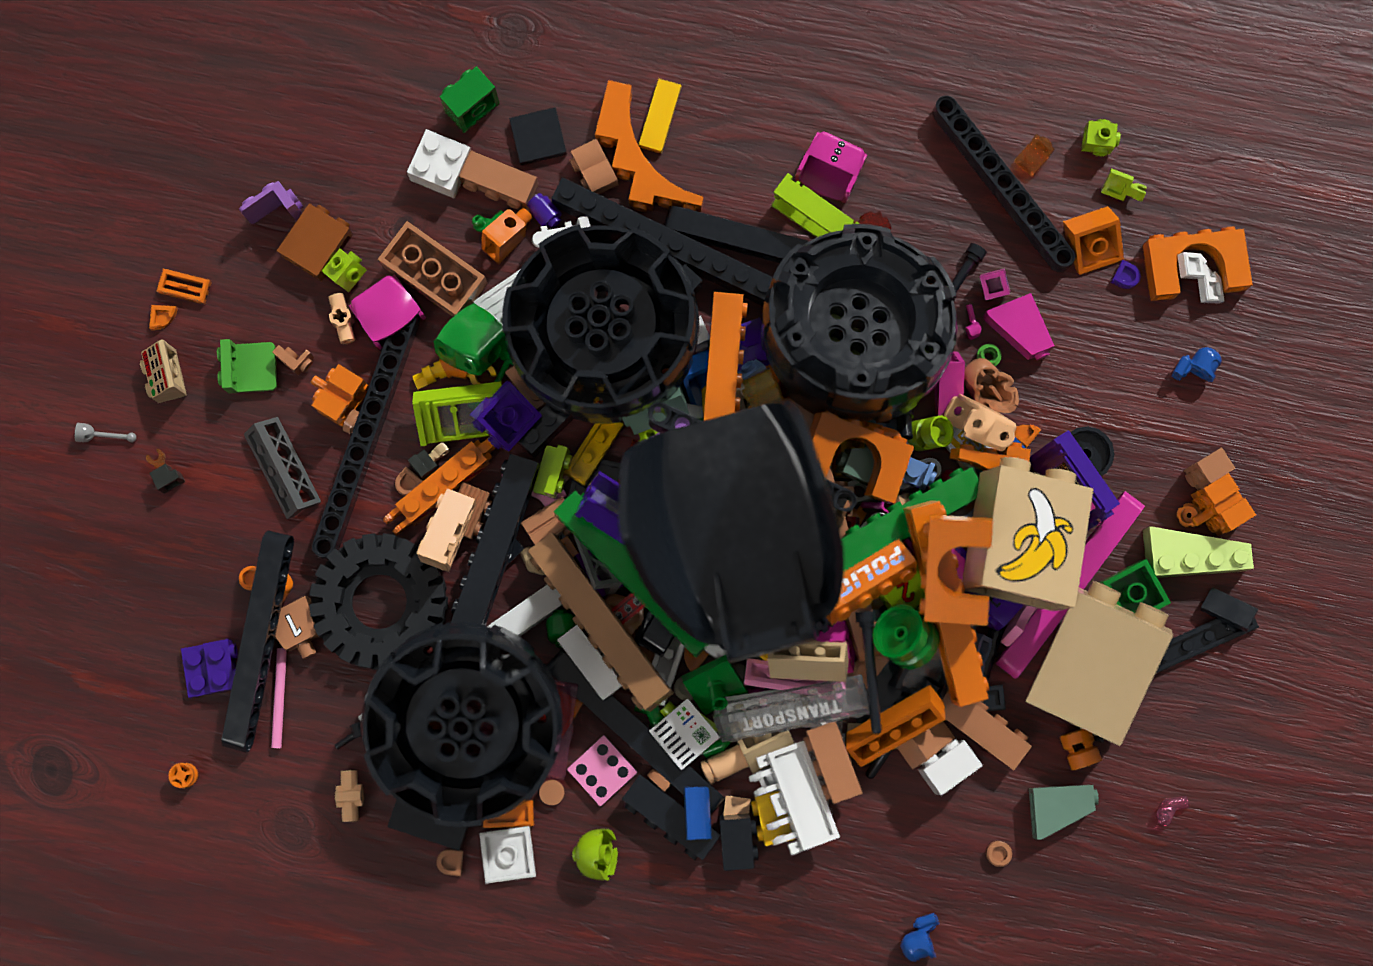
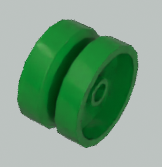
(905, 637)

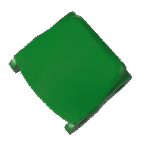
(471, 340)

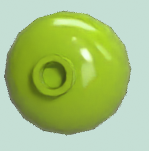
(595, 854)

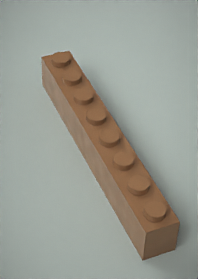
(600, 622)

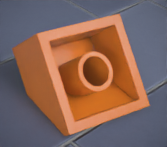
(1094, 239)

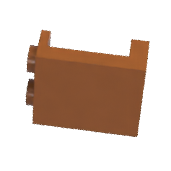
(314, 240)

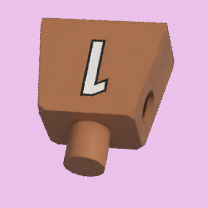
(296, 627)

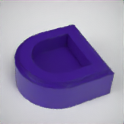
(1126, 275)

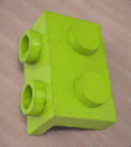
(551, 471)

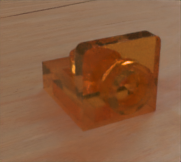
(1035, 154)

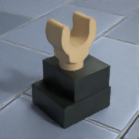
(424, 463)

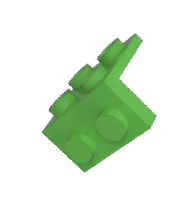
(247, 367)

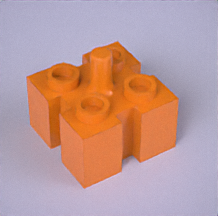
(338, 395)
(1221, 506)

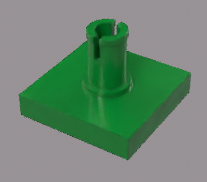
(713, 683)

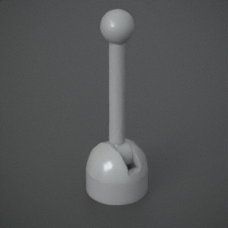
(85, 433)

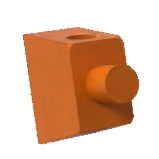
(505, 234)

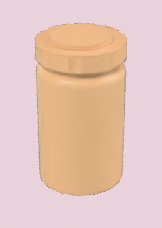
(724, 764)

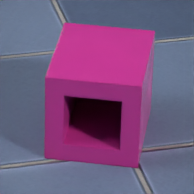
(995, 284)

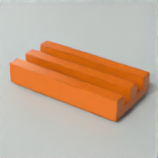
(202, 291)

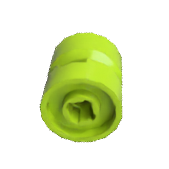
(931, 433)

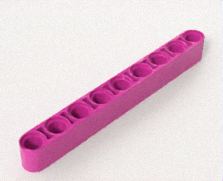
(1096, 550)

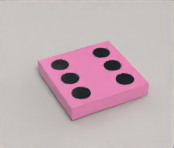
(602, 770)

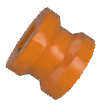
(178, 776)

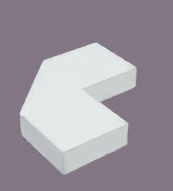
(1210, 284)

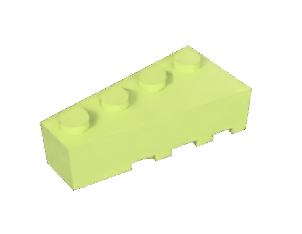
(1187, 554)

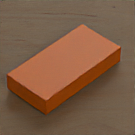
(520, 816)

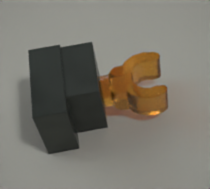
(163, 476)

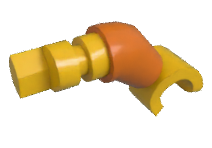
(442, 369)

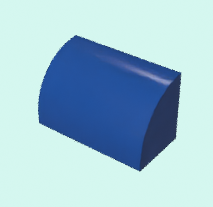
(697, 813)

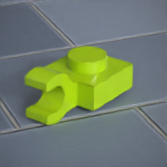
(1120, 184)

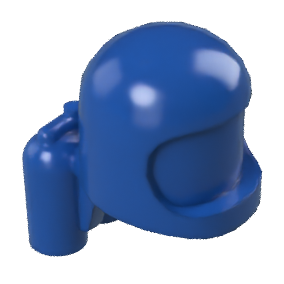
(1202, 364)
(918, 943)

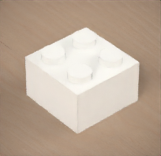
(438, 163)
(949, 766)

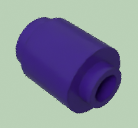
(544, 211)

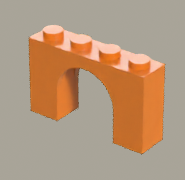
(1225, 247)
(889, 454)
(940, 602)

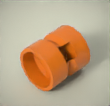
(1082, 757)

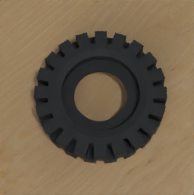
(346, 570)

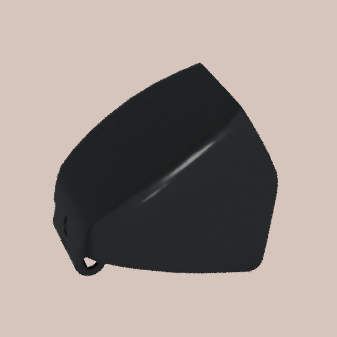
(735, 529)

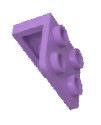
(269, 199)

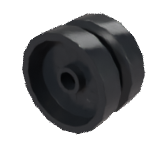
(1096, 447)

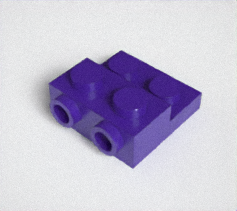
(505, 416)
(209, 667)

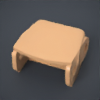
(981, 423)

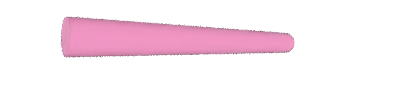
(279, 698)

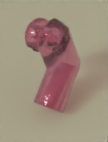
(1168, 808)

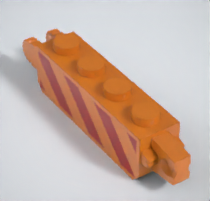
(450, 475)

